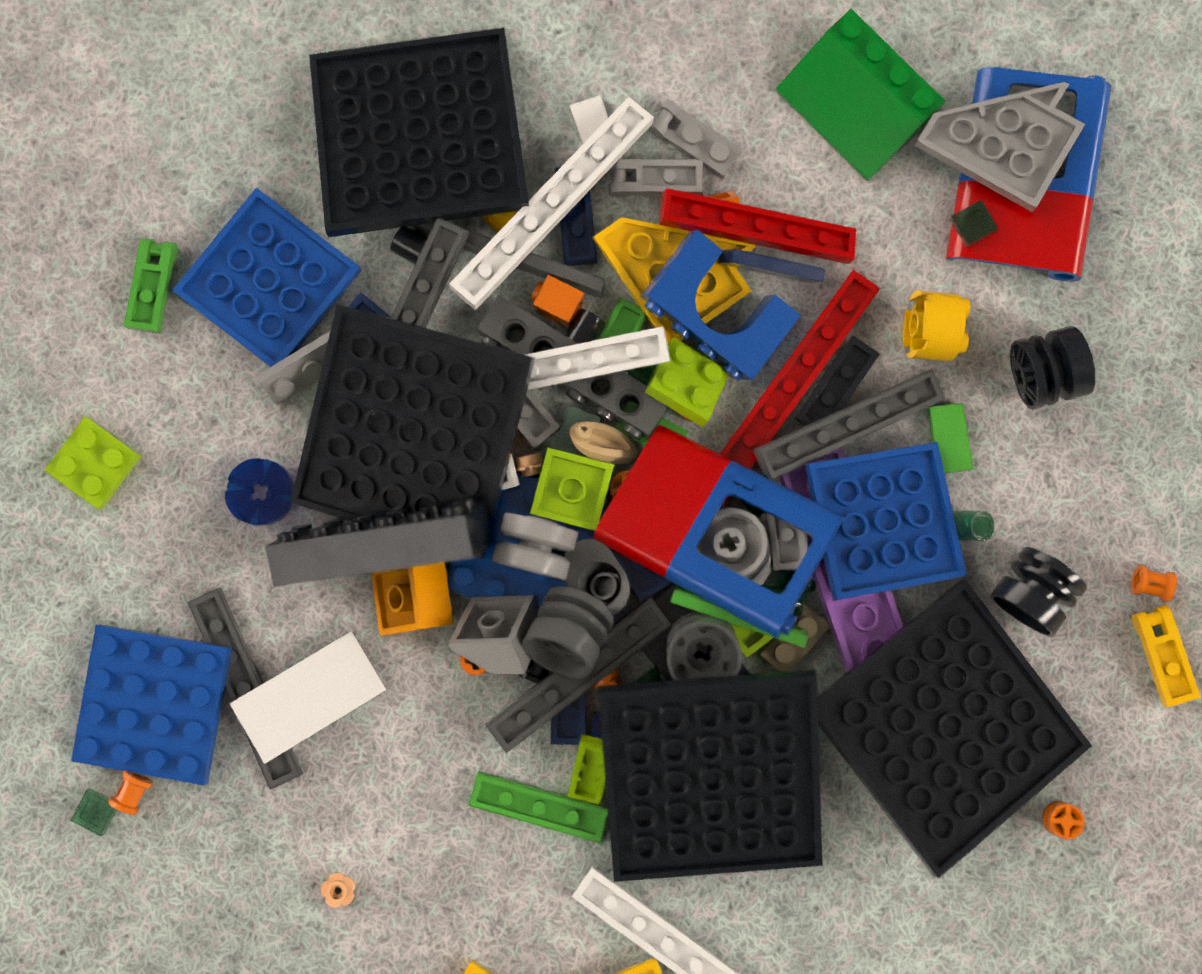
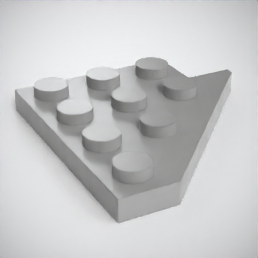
(1006, 141)

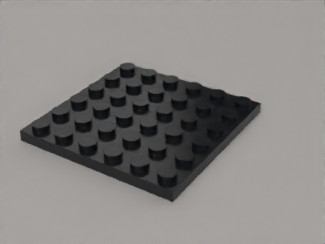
(417, 132)
(408, 419)
(949, 728)
(712, 775)

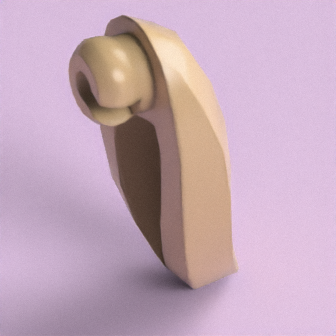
(602, 443)

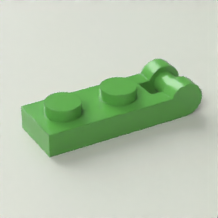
(150, 286)

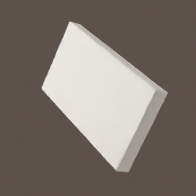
(308, 697)

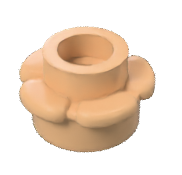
(529, 464)
(347, 888)

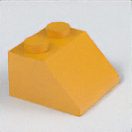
(412, 599)

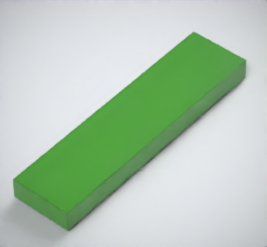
(690, 600)
(539, 807)

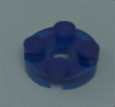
(241, 488)

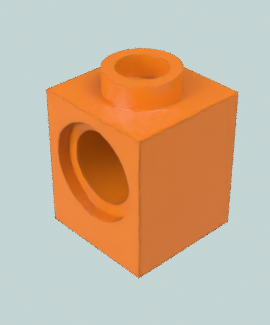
(557, 300)

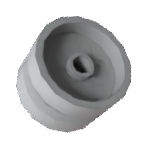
(536, 541)
(738, 543)

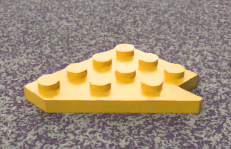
(642, 248)

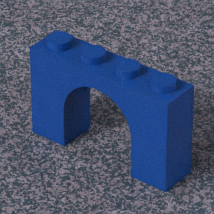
(674, 297)

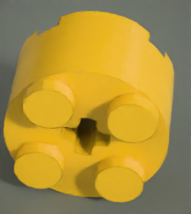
(936, 326)

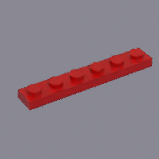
(757, 226)

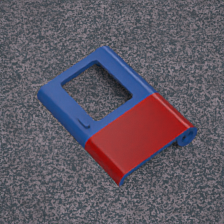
(1058, 229)
(670, 505)

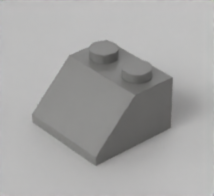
(494, 632)

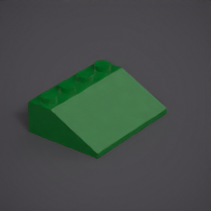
(860, 95)

